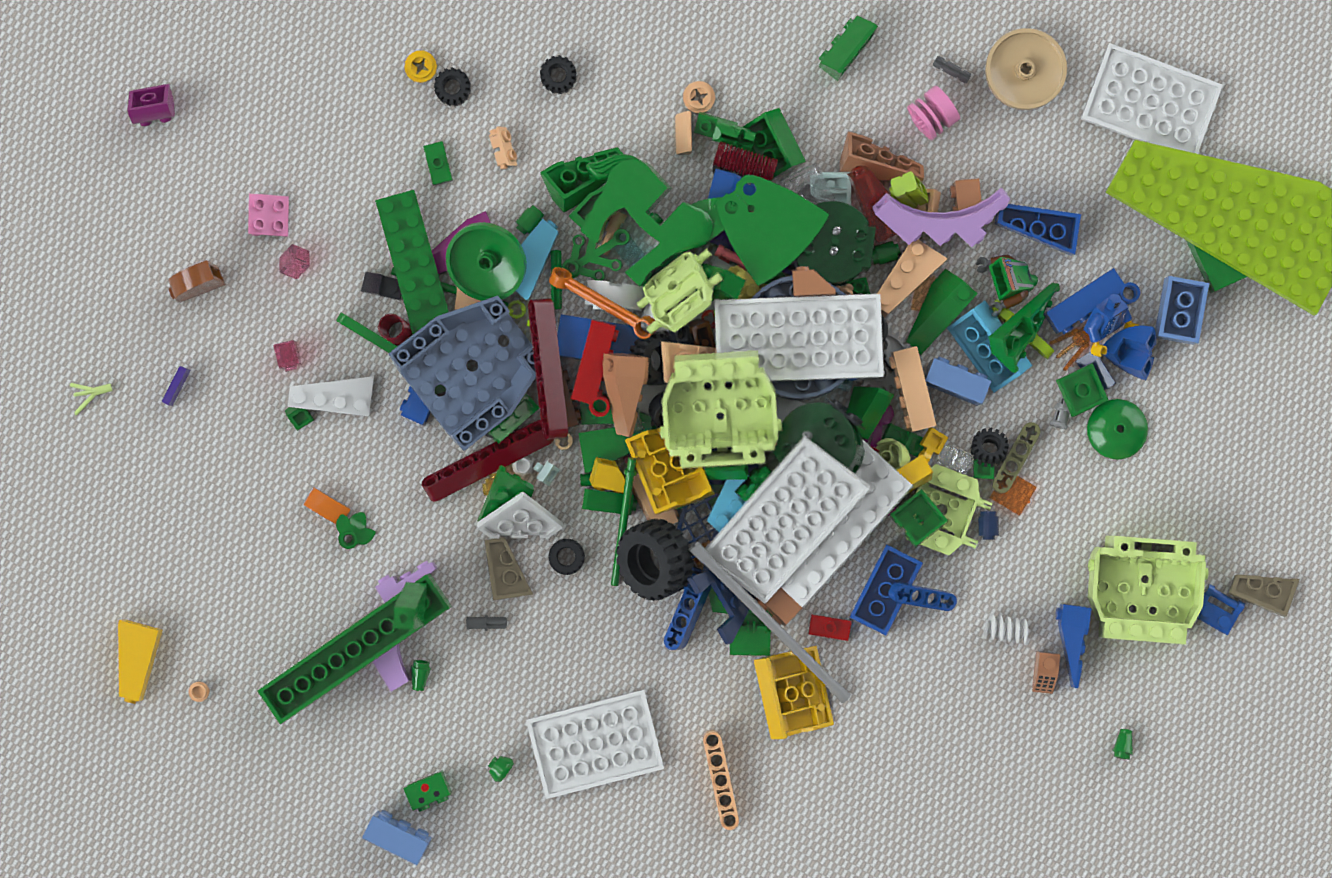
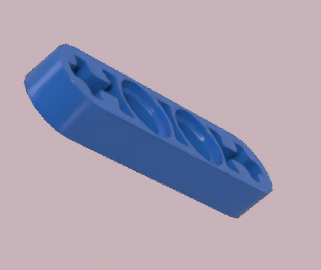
(922, 599)

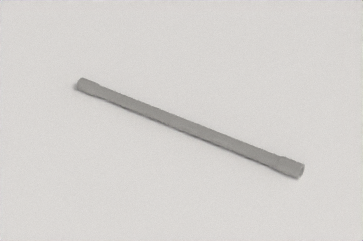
(706, 558)

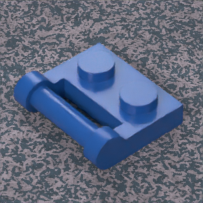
(1214, 615)

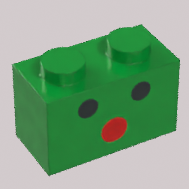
(428, 790)

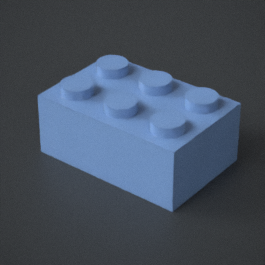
(1181, 310)
(957, 381)
(397, 836)

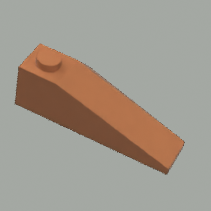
(624, 379)

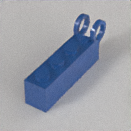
(1084, 301)

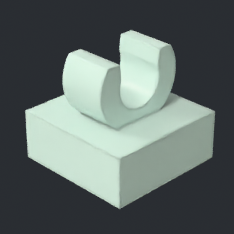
(546, 473)

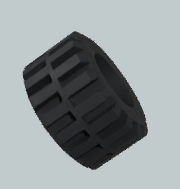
(644, 348)

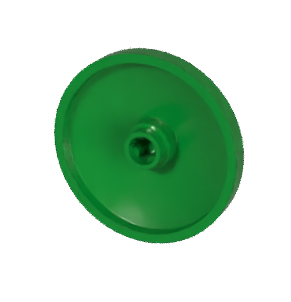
(486, 261)

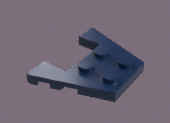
(733, 605)

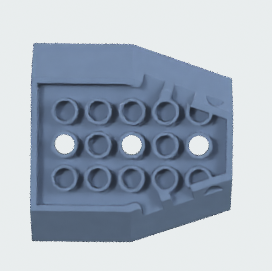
(439, 356)

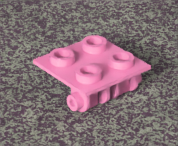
(268, 215)

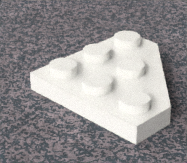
(519, 519)

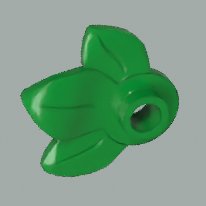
(355, 527)

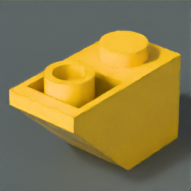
(607, 476)

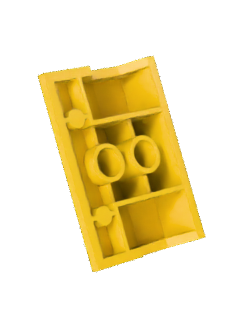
(662, 476)
(792, 694)

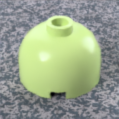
(893, 452)

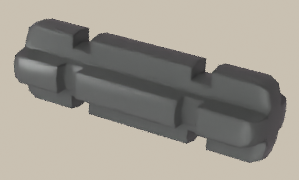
(952, 69)

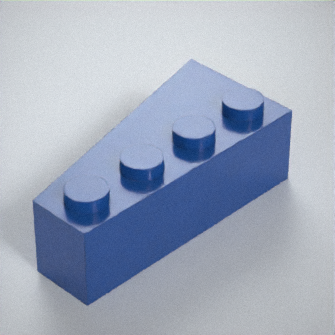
(1044, 226)

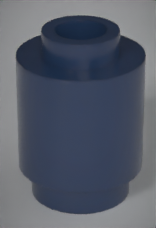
(988, 525)

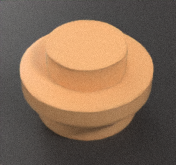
(199, 691)

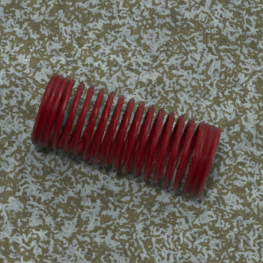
(753, 169)
(386, 323)

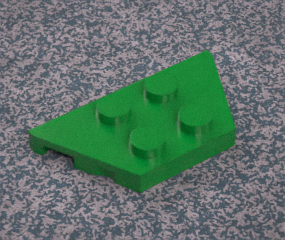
(503, 490)

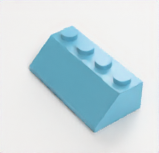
(973, 335)

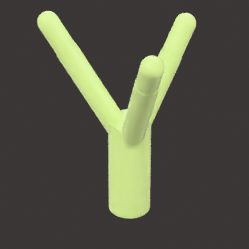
(89, 390)

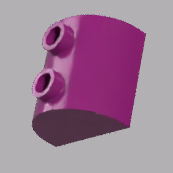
(150, 105)

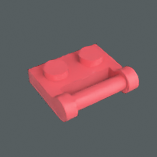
(728, 255)

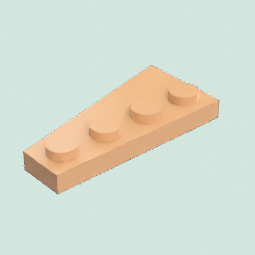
(671, 349)

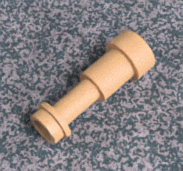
(613, 225)

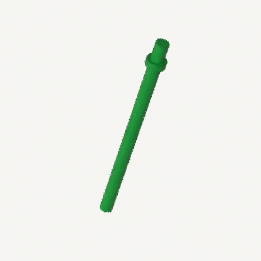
(630, 472)

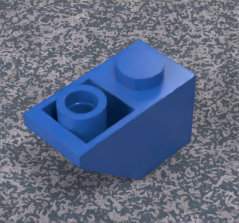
(414, 408)

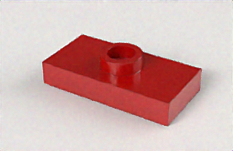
(829, 627)

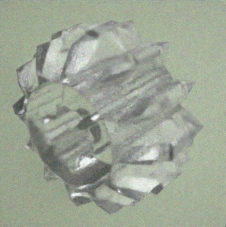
(955, 459)

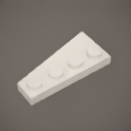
(340, 396)

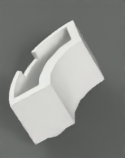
(622, 294)

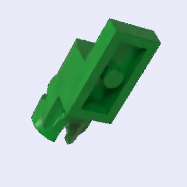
(724, 130)

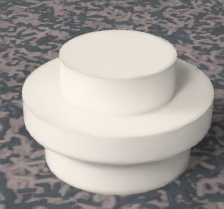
(523, 466)

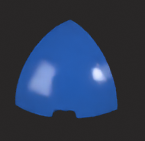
(1132, 350)

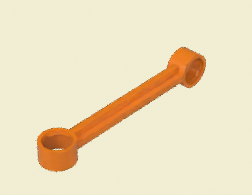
(562, 279)

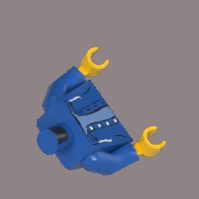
(1106, 319)

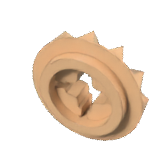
(703, 89)

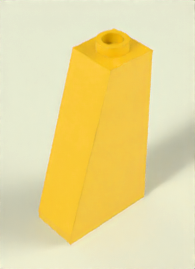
(917, 472)
(136, 657)

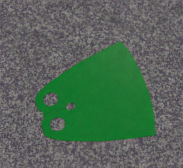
(774, 231)

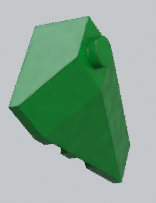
(571, 181)
(942, 304)

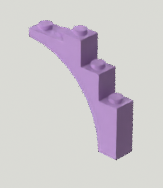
(967, 223)
(391, 664)

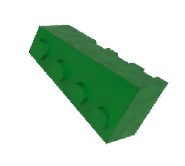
(726, 289)

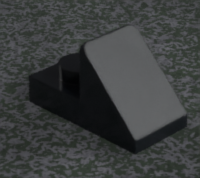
(381, 285)

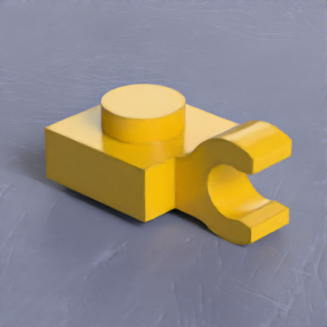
(933, 443)

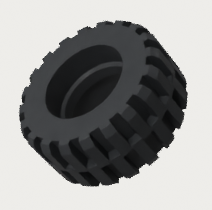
(637, 564)

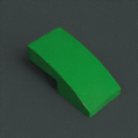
(908, 439)

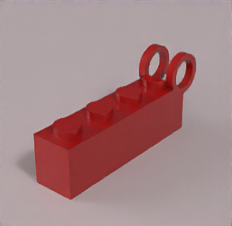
(591, 367)

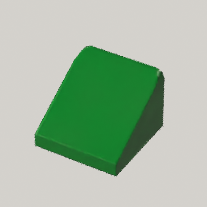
(299, 417)

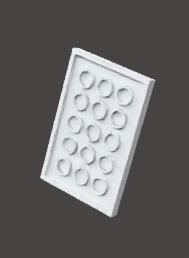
(1151, 100)
(595, 744)

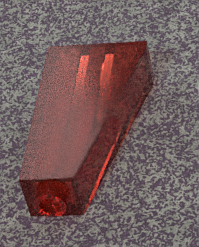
(868, 193)

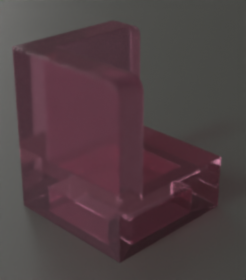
(294, 261)

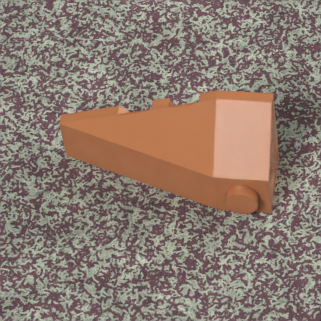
(885, 166)

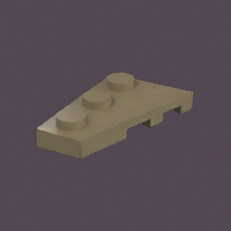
(504, 571)
(1265, 592)

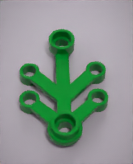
(592, 255)

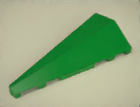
(1012, 338)

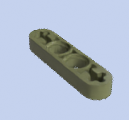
(1015, 457)

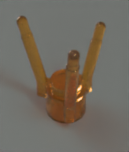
(1079, 338)

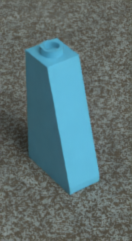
(537, 252)

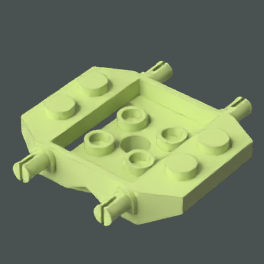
(687, 276)
(958, 511)

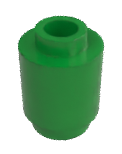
(529, 220)
(885, 253)

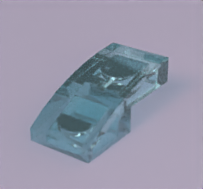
(629, 253)

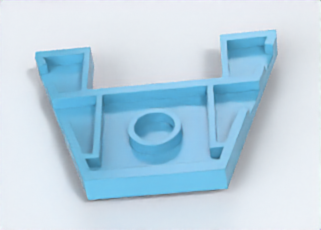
(726, 505)

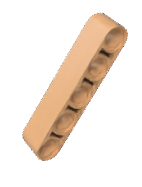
(725, 789)

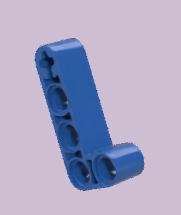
(689, 614)

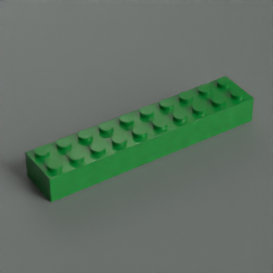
(345, 655)

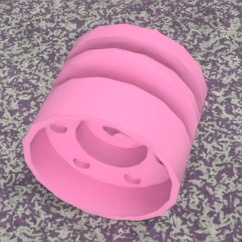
(935, 111)

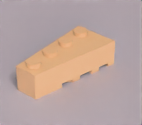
(909, 272)
(912, 389)

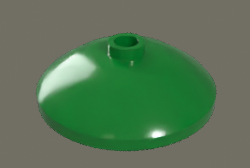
(1103, 429)

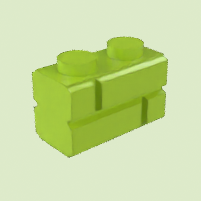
(909, 190)

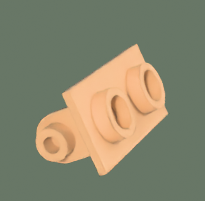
(501, 139)

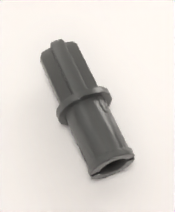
(486, 623)

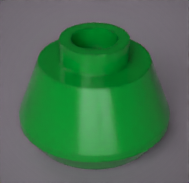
(500, 767)

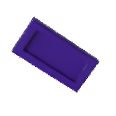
(176, 386)

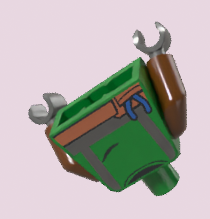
(1010, 280)

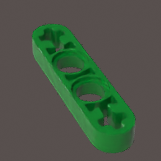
(365, 333)

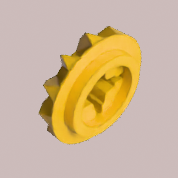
(418, 57)

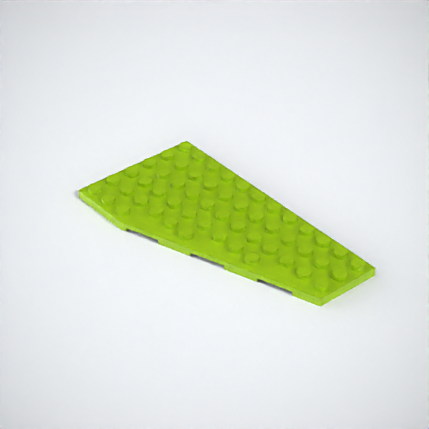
(1243, 215)

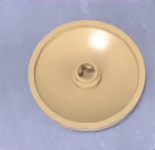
(1026, 69)

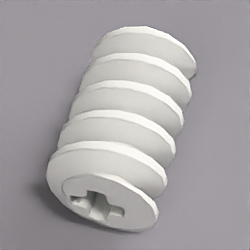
(1006, 628)

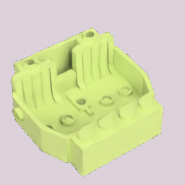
(747, 406)
(1172, 587)

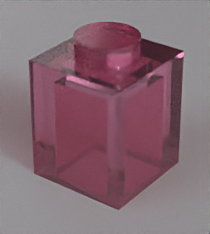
(287, 355)

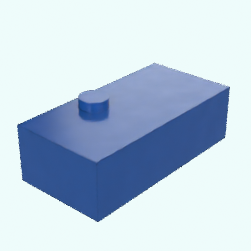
(574, 332)
(874, 604)

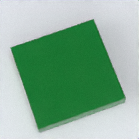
(1082, 390)

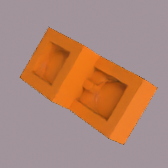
(325, 505)

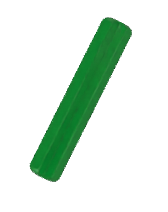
(556, 293)

